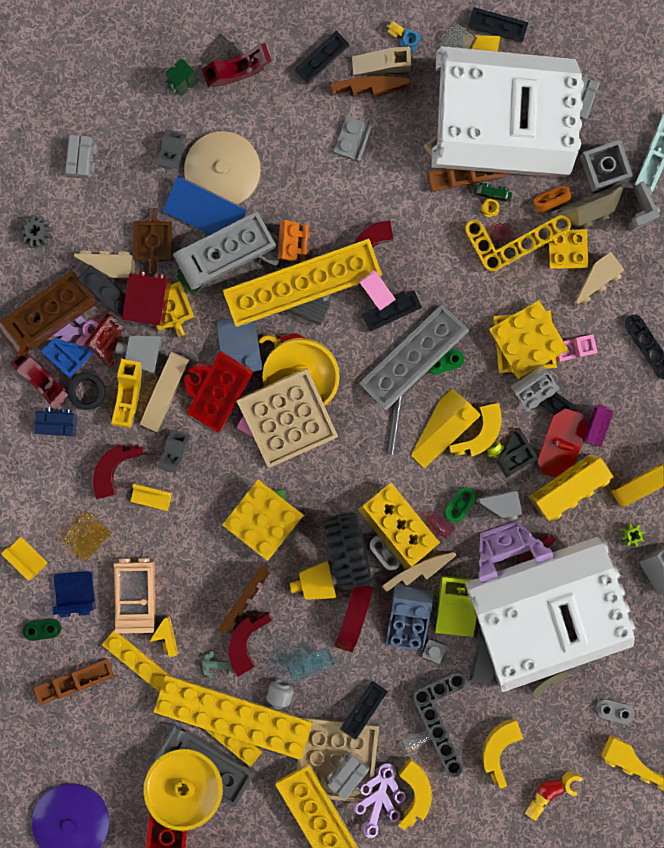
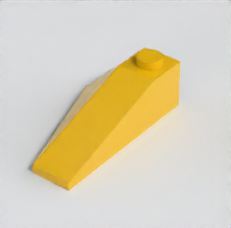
(445, 425)

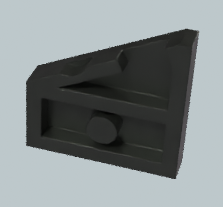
(516, 454)

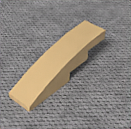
(164, 391)
(425, 567)

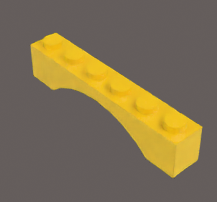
(622, 754)

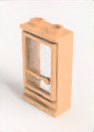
(135, 596)

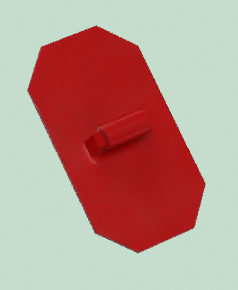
(562, 442)

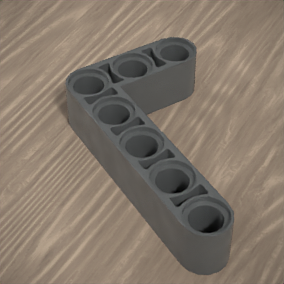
(482, 666)
(436, 721)

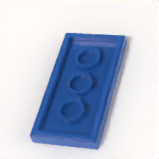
(201, 207)

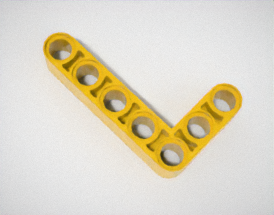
(503, 261)
(640, 486)

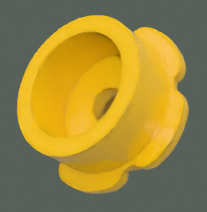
(395, 29)
(485, 207)

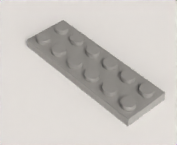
(414, 357)

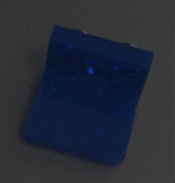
(74, 594)

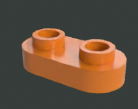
(552, 198)

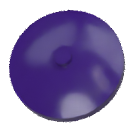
(70, 818)

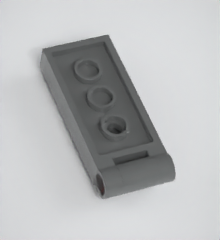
(234, 773)

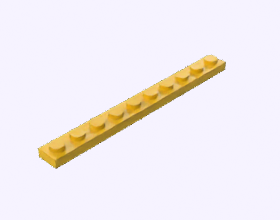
(155, 675)

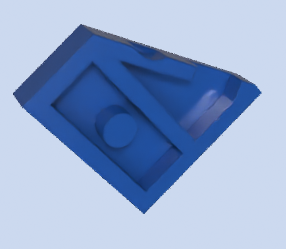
(66, 355)

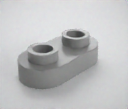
(382, 554)
(615, 711)

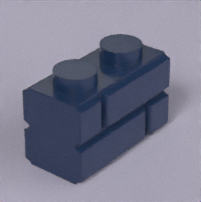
(56, 423)

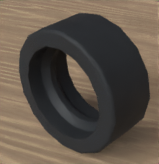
(72, 391)

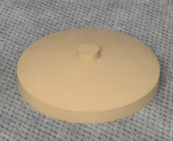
(224, 166)

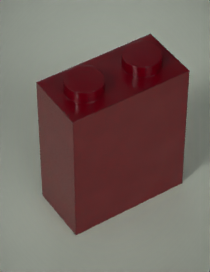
(146, 298)

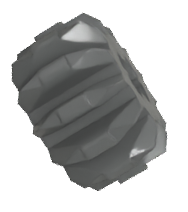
(41, 235)

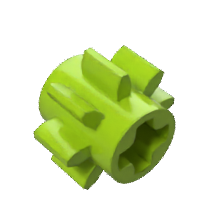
(628, 537)

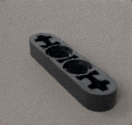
(646, 349)

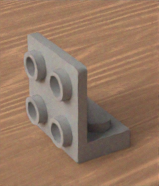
(649, 209)

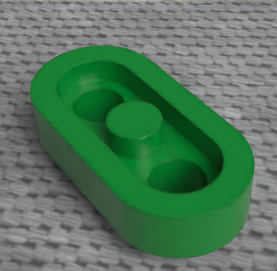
(447, 364)
(460, 504)

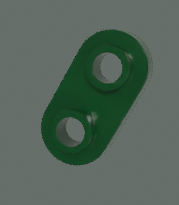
(485, 190)
(41, 629)

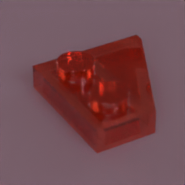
(105, 339)

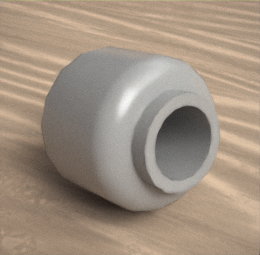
(280, 694)

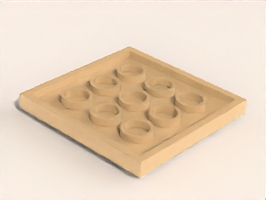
(287, 417)
(329, 744)

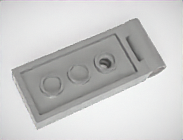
(232, 244)

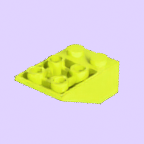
(455, 609)

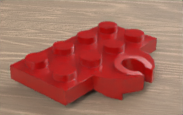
(216, 390)

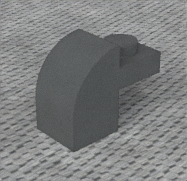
(171, 150)
(174, 451)

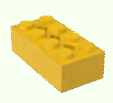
(571, 487)
(411, 526)

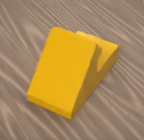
(166, 632)

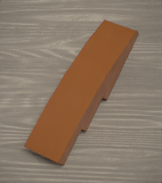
(376, 84)
(455, 178)
(73, 682)

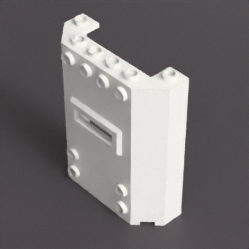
(483, 107)
(524, 618)

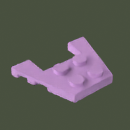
(507, 542)

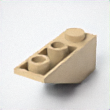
(382, 62)
(114, 266)
(601, 272)

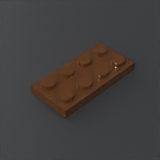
(241, 605)

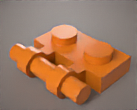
(288, 241)

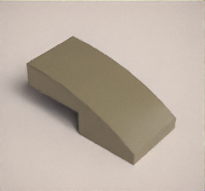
(543, 684)

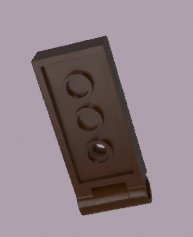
(53, 307)

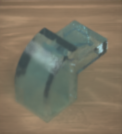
(310, 663)

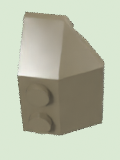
(591, 208)

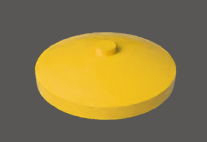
(300, 354)
(183, 789)

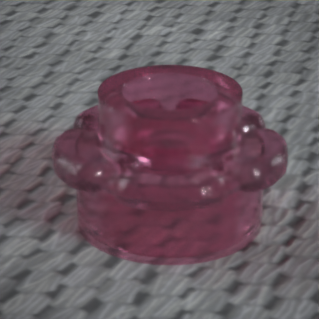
(502, 227)

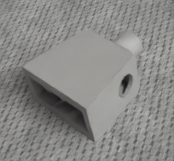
(142, 349)

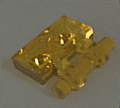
(91, 540)

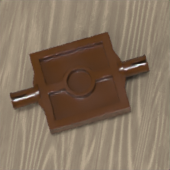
(152, 240)

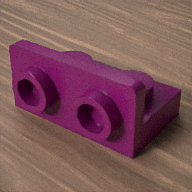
(598, 425)

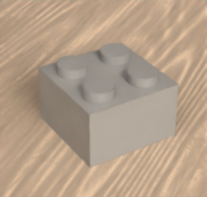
(606, 166)

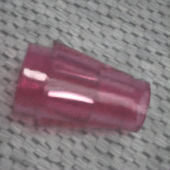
(441, 525)

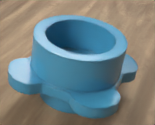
(410, 35)

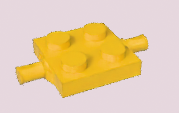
(177, 309)

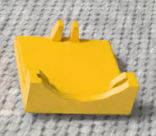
(569, 250)

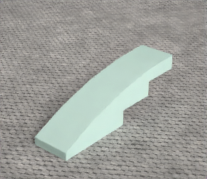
(654, 159)

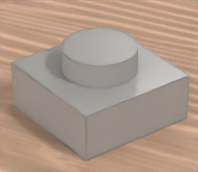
(434, 651)

